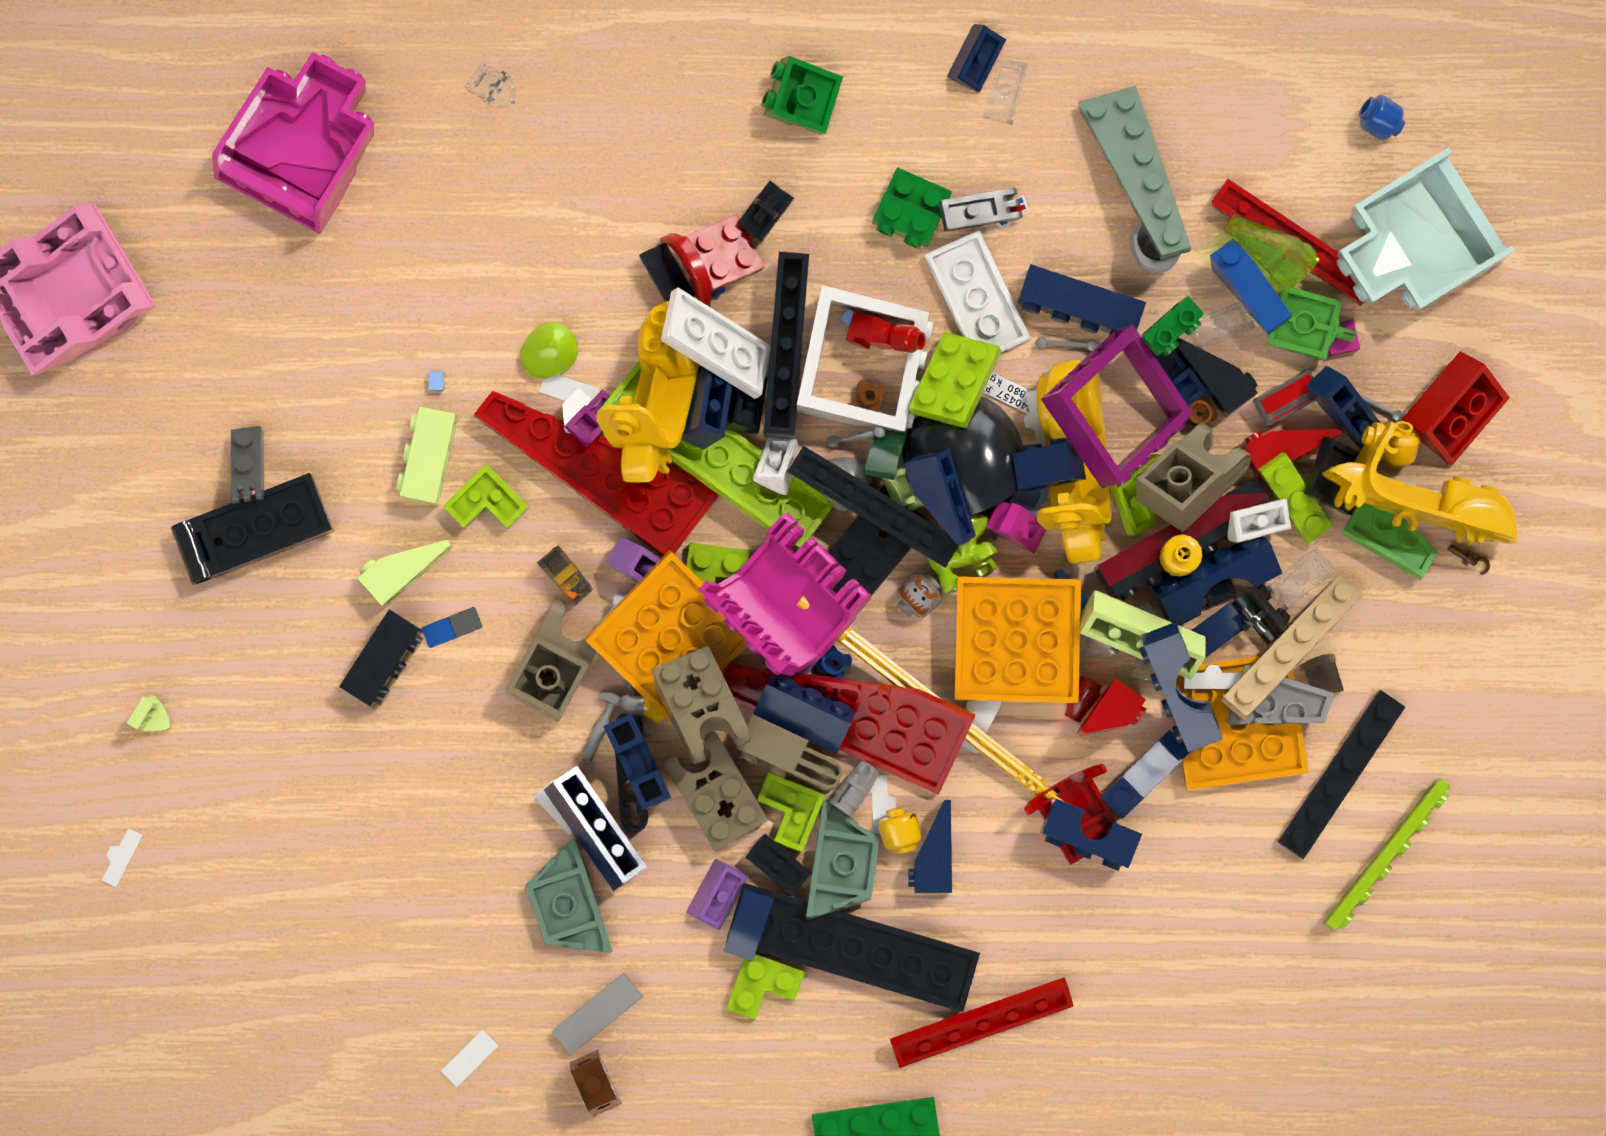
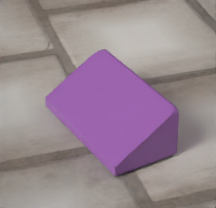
(717, 894)

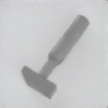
(599, 731)

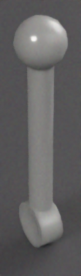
(1041, 343)
(1395, 415)
(834, 441)
(646, 731)

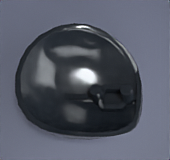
(979, 452)

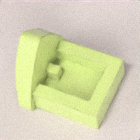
(150, 715)

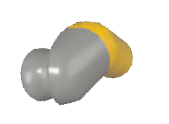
(640, 707)

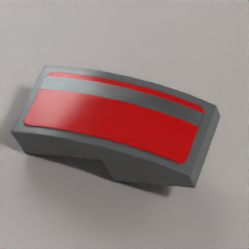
(1284, 398)

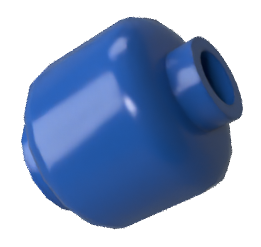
(1381, 117)

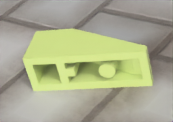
(396, 572)

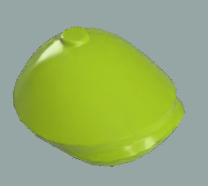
(549, 350)

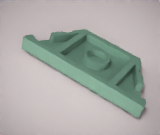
(842, 864)
(567, 903)

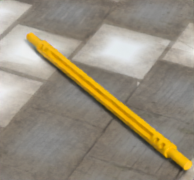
(974, 737)

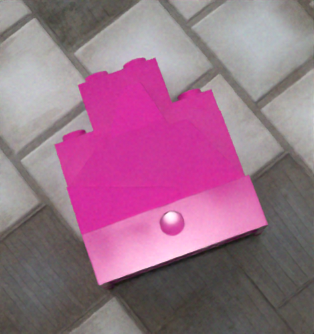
(297, 141)

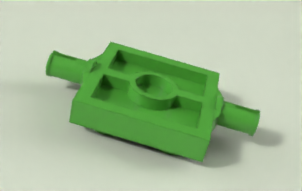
(1312, 324)

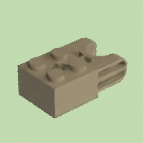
(1189, 479)
(553, 654)
(698, 701)
(788, 755)
(712, 786)

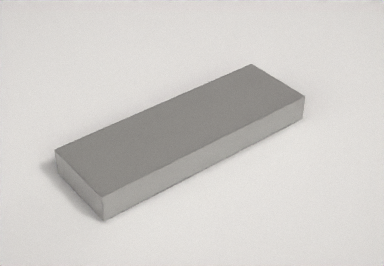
(597, 1013)

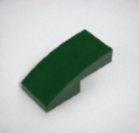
(885, 455)

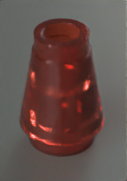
(1088, 694)

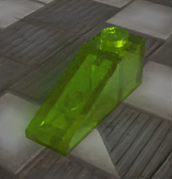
(1278, 253)

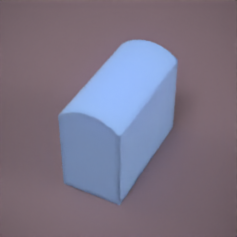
(846, 317)
(436, 381)

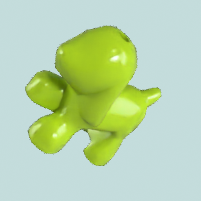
(968, 555)

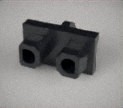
(765, 211)
(1260, 613)

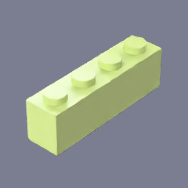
(1123, 624)

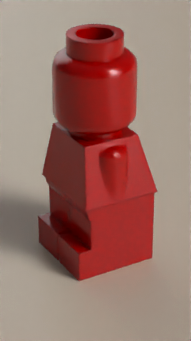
(873, 331)

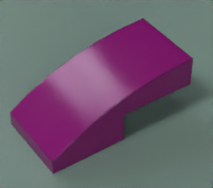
(584, 422)

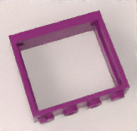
(1079, 432)

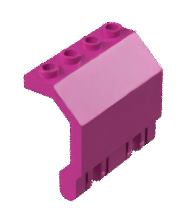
(765, 593)

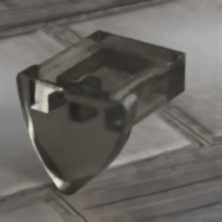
(1323, 673)

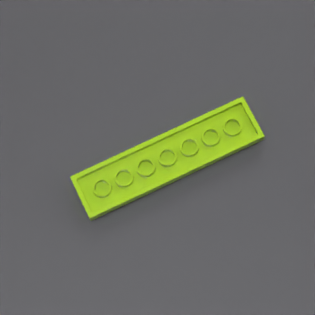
(729, 471)

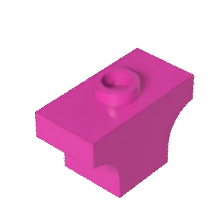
(1016, 525)

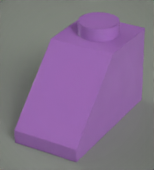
(631, 559)

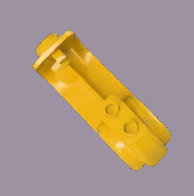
(659, 407)
(1081, 506)
(1458, 508)

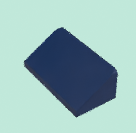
(976, 57)

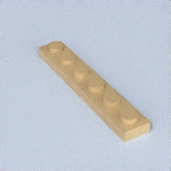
(1292, 647)

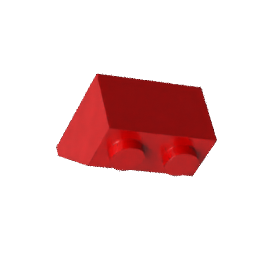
(1114, 710)

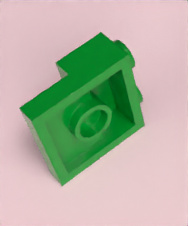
(801, 94)
(910, 208)
(1179, 319)

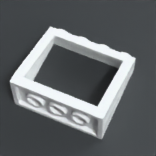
(835, 411)

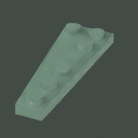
(1129, 147)

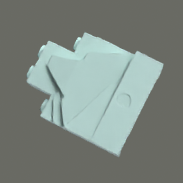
(1420, 237)

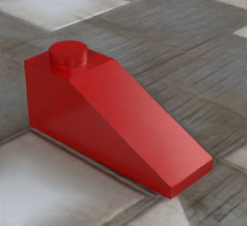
(1291, 442)

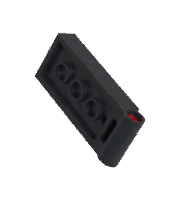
(252, 529)
(867, 555)

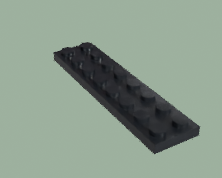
(867, 951)

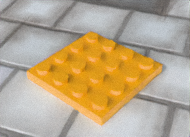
(659, 623)
(1018, 639)
(1246, 750)

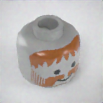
(919, 595)

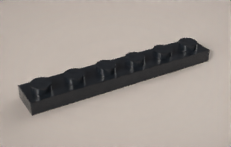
(873, 506)
(1341, 774)

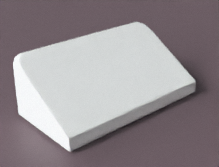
(775, 463)
(1258, 521)

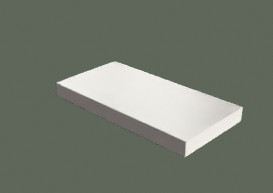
(977, 292)
(716, 343)

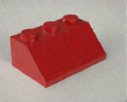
(1456, 407)

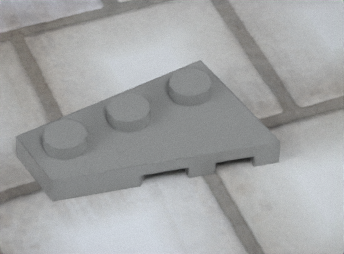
(1289, 704)

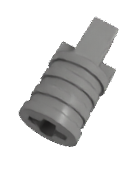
(855, 788)

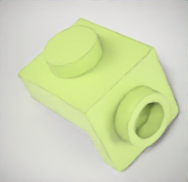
(901, 491)

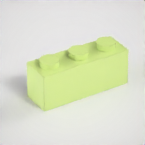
(427, 456)

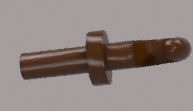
(1467, 557)

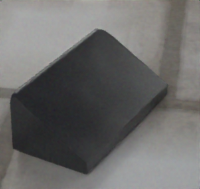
(665, 271)
(745, 411)

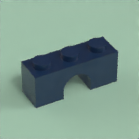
(637, 762)
(1115, 846)

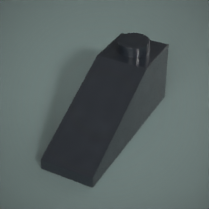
(1224, 381)

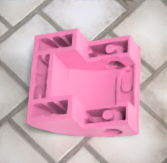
(67, 289)

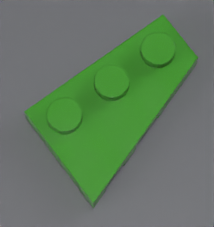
(1397, 545)

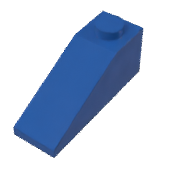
(1249, 286)

